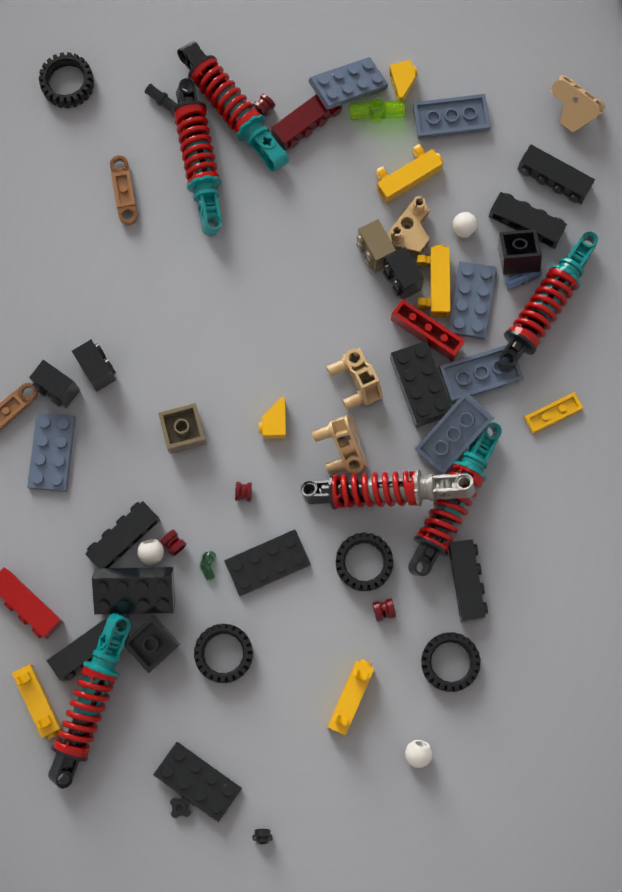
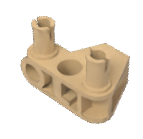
(579, 113)
(414, 238)
(359, 373)
(347, 439)

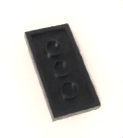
(267, 562)
(197, 782)

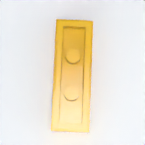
(553, 413)

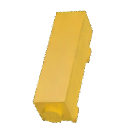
(410, 175)
(439, 281)
(351, 697)
(37, 702)

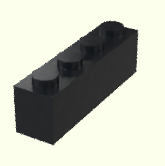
(555, 174)
(521, 216)
(123, 536)
(466, 580)
(72, 657)

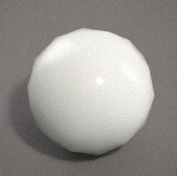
(464, 224)
(150, 551)
(418, 754)

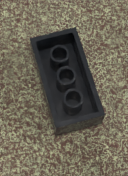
(420, 383)
(133, 590)

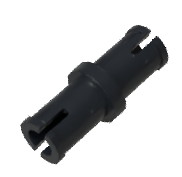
(160, 97)

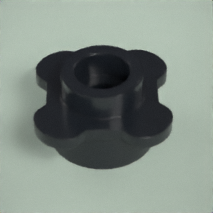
(180, 812)
(262, 836)

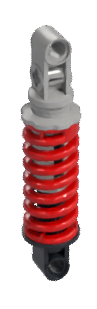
(386, 489)

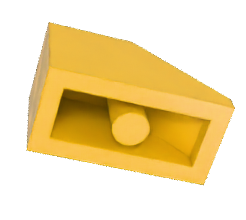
(402, 78)
(274, 421)

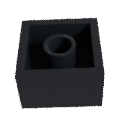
(519, 252)
(403, 273)
(92, 361)
(54, 383)
(151, 644)

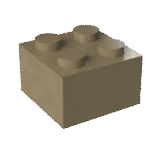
(374, 244)
(182, 428)

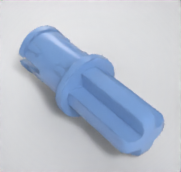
(520, 278)

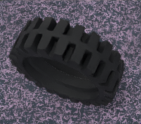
(63, 61)
(357, 539)
(206, 636)
(470, 648)

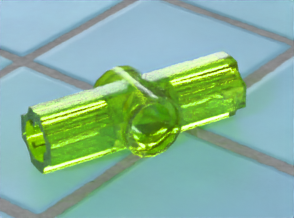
(388, 109)

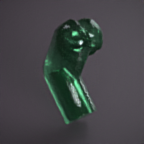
(205, 564)

